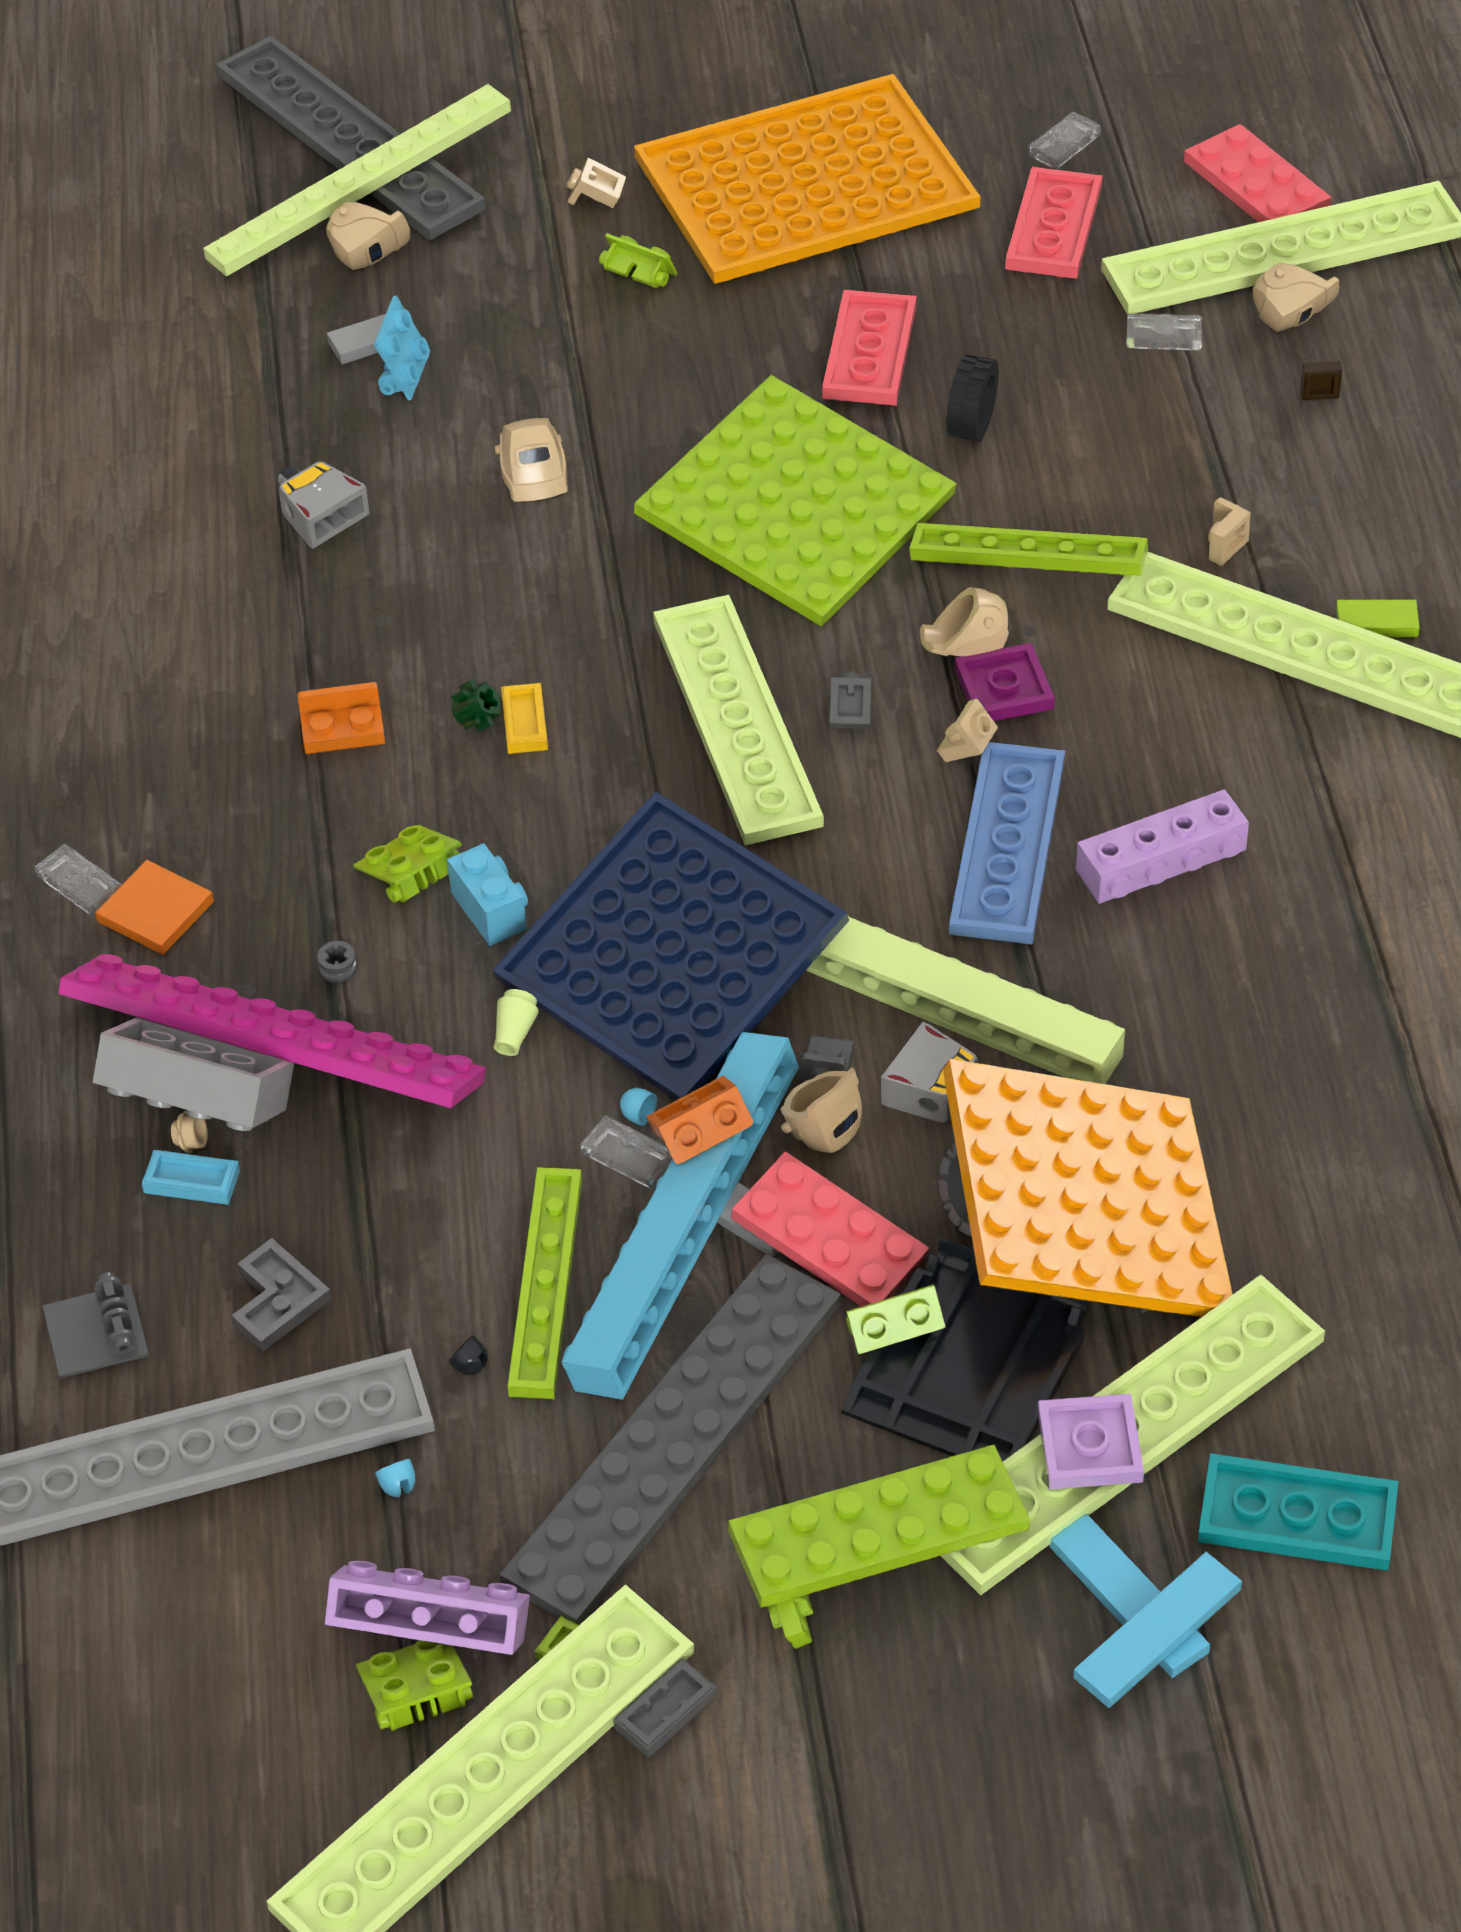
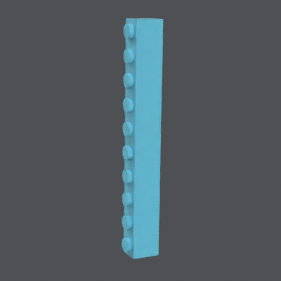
(675, 1229)

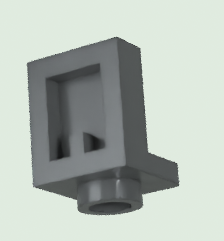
(850, 701)
(825, 1056)

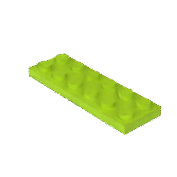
(878, 1525)

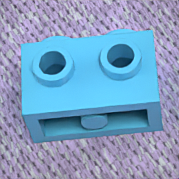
(487, 894)

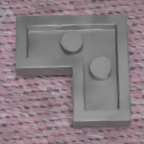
(286, 1296)

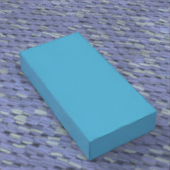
(190, 1177)

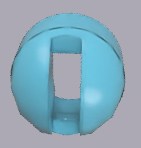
(638, 1104)
(397, 1475)

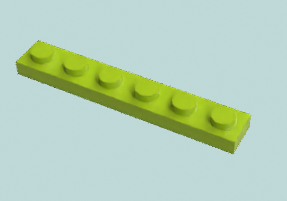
(1029, 549)
(545, 1283)

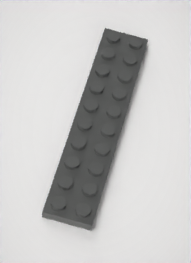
(344, 131)
(670, 1441)

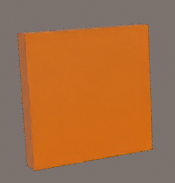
(154, 907)

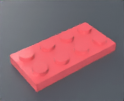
(1254, 175)
(1054, 222)
(869, 347)
(829, 1232)

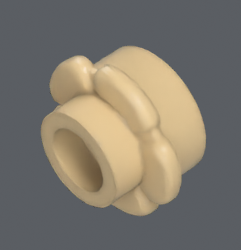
(189, 1132)

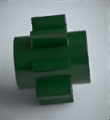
(476, 705)

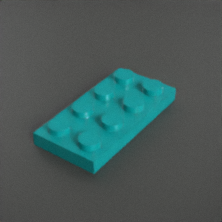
(1298, 1511)

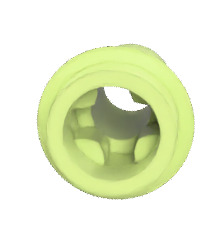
(514, 1019)

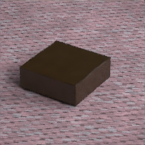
(1321, 380)

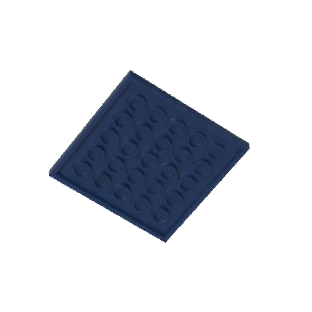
(671, 946)

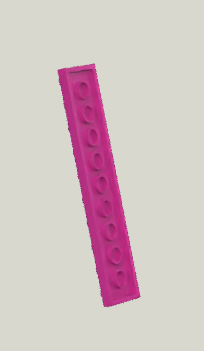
(273, 1030)

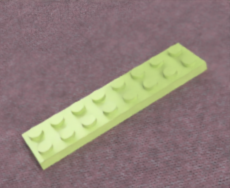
(738, 720)

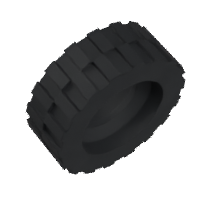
(972, 397)

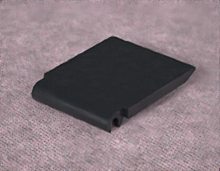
(980, 1373)

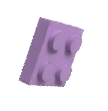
(1090, 1441)

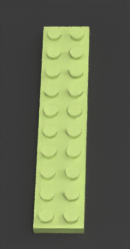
(1307, 239)
(1294, 641)
(1173, 1398)
(484, 1773)

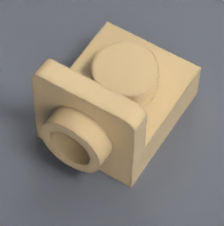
(596, 182)
(1228, 531)
(968, 734)

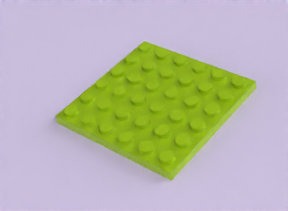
(795, 499)

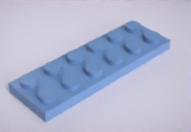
(1007, 843)

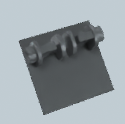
(96, 1328)

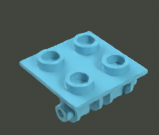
(401, 350)

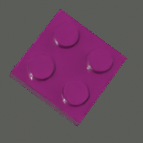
(1006, 681)

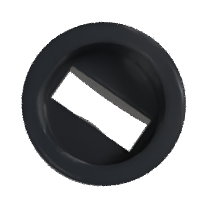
(470, 1357)

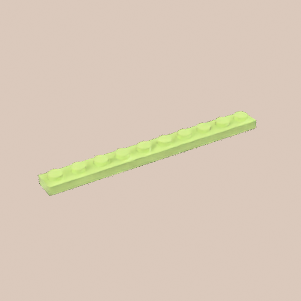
(356, 179)

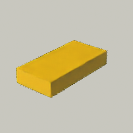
(524, 718)

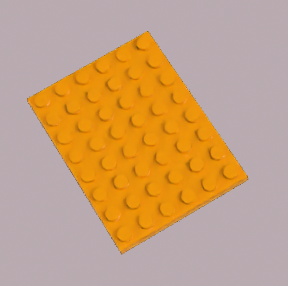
(805, 178)

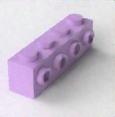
(1162, 846)
(427, 1608)

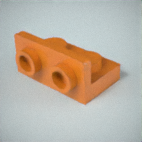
(341, 717)
(701, 1119)

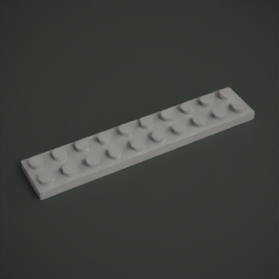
(211, 1445)

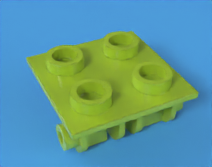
(410, 861)
(414, 1676)

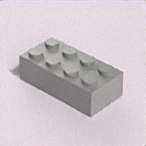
(192, 1073)

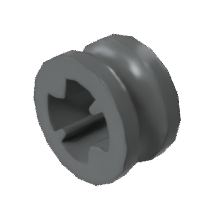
(335, 951)

